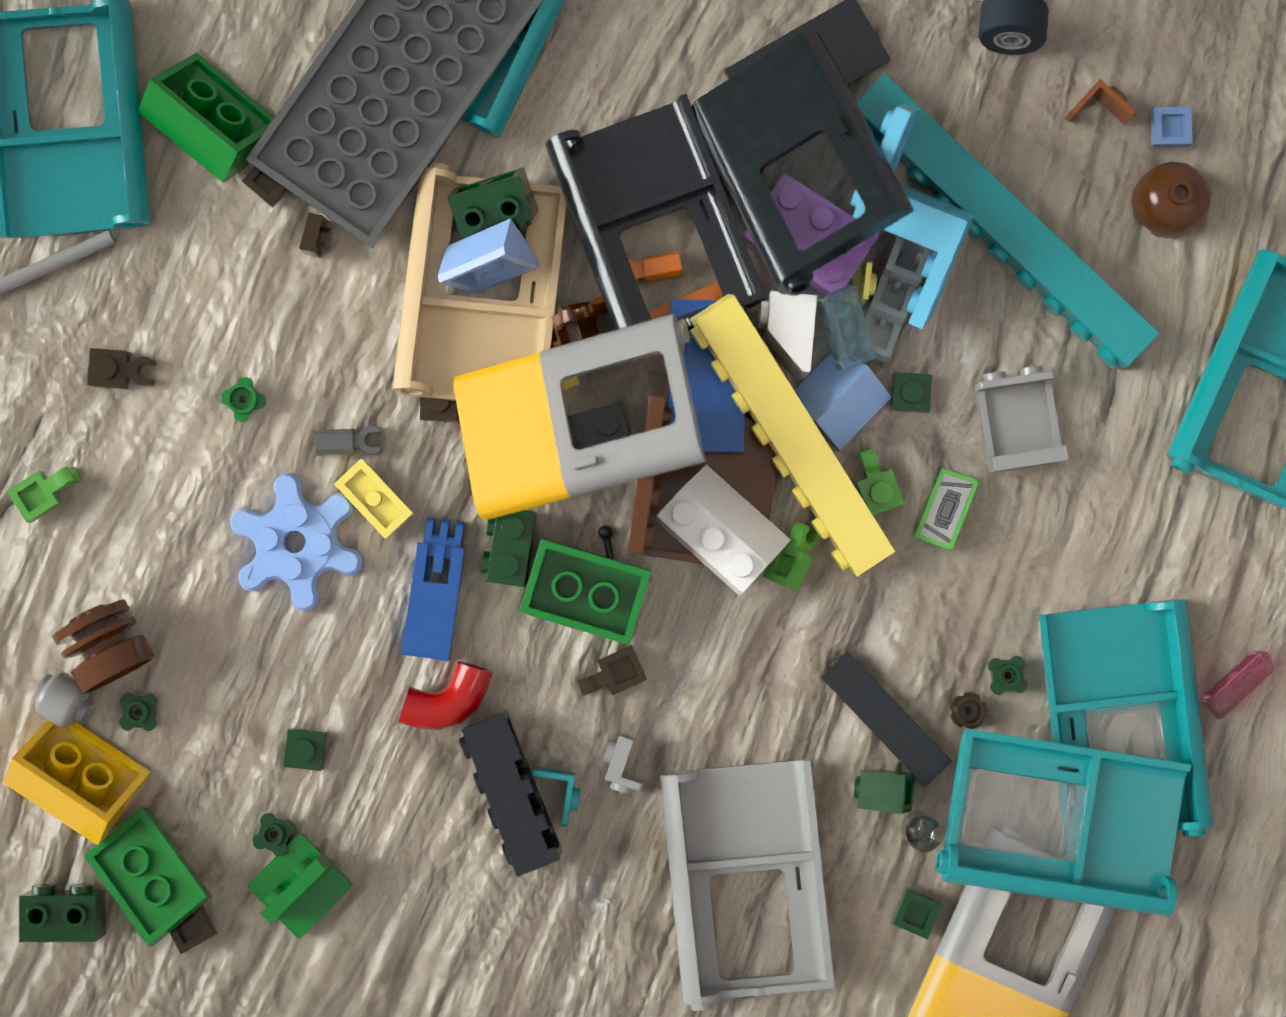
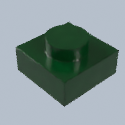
(911, 392)
(305, 749)
(916, 913)

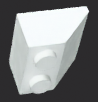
(789, 329)

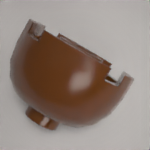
(1171, 199)

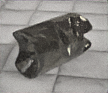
(918, 831)

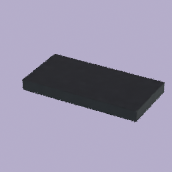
(846, 36)

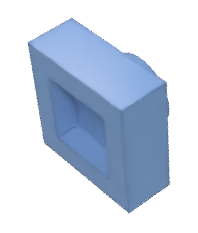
(1171, 126)

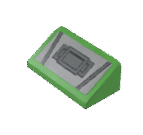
(946, 509)

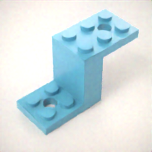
(930, 225)

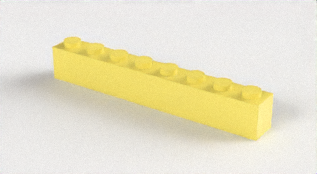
(791, 434)

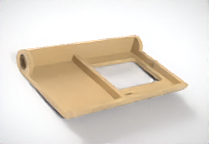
(459, 334)

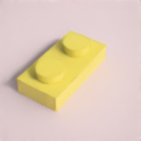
(374, 498)

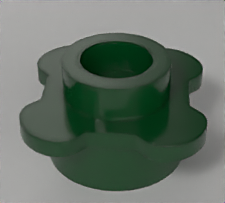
(1000, 667)
(146, 719)
(284, 831)

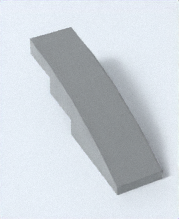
(893, 293)

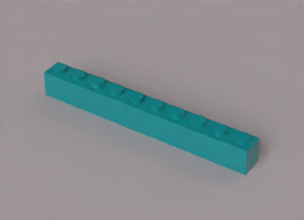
(1013, 232)

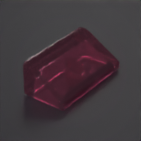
(1238, 683)

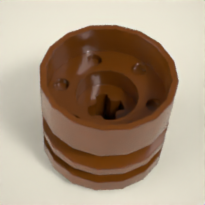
(103, 646)

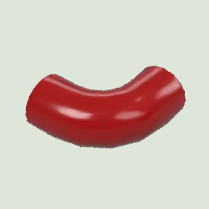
(450, 705)

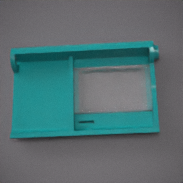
(1130, 690)
(1063, 833)

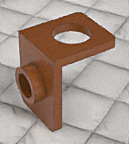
(1110, 98)

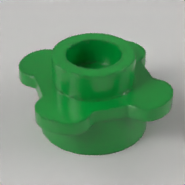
(232, 399)

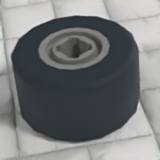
(1013, 25)

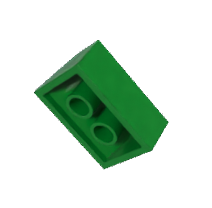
(205, 115)

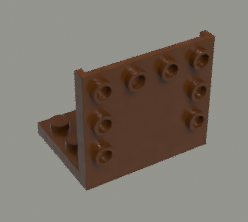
(748, 473)

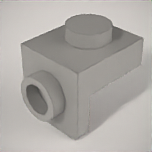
(617, 755)

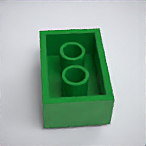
(585, 591)

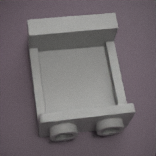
(1019, 420)

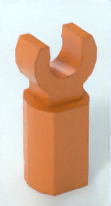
(657, 267)

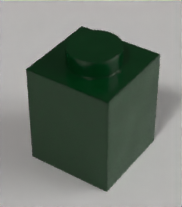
(885, 790)

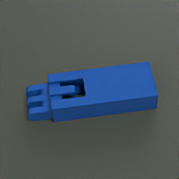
(432, 604)

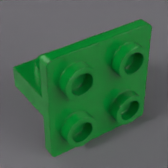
(299, 886)

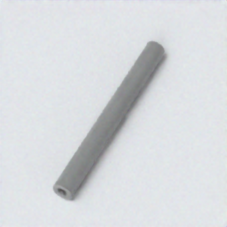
(56, 261)

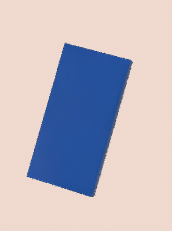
(716, 412)

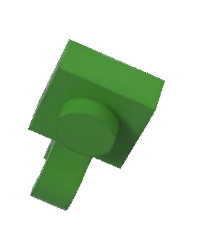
(878, 488)
(39, 494)
(792, 562)

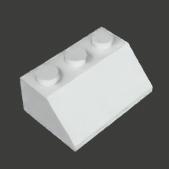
(722, 529)

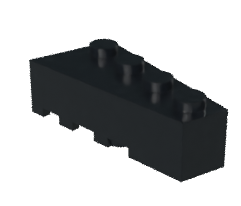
(511, 793)

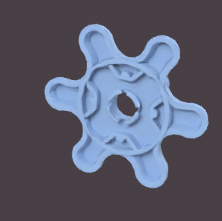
(321, 548)

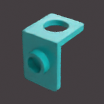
(572, 793)

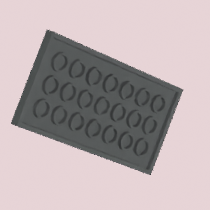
(385, 103)

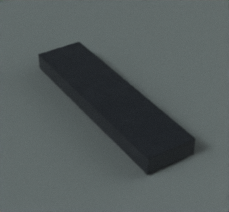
(886, 719)

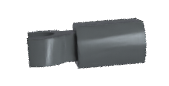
(345, 441)

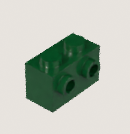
(492, 202)
(510, 548)
(62, 914)

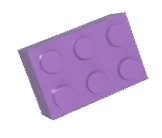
(809, 221)

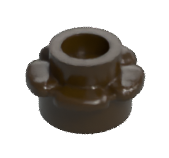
(971, 720)

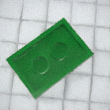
(147, 876)

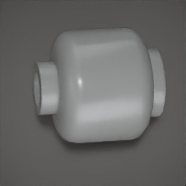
(61, 700)

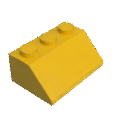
(76, 778)

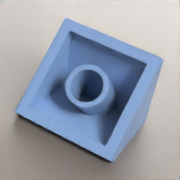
(487, 258)
(841, 399)

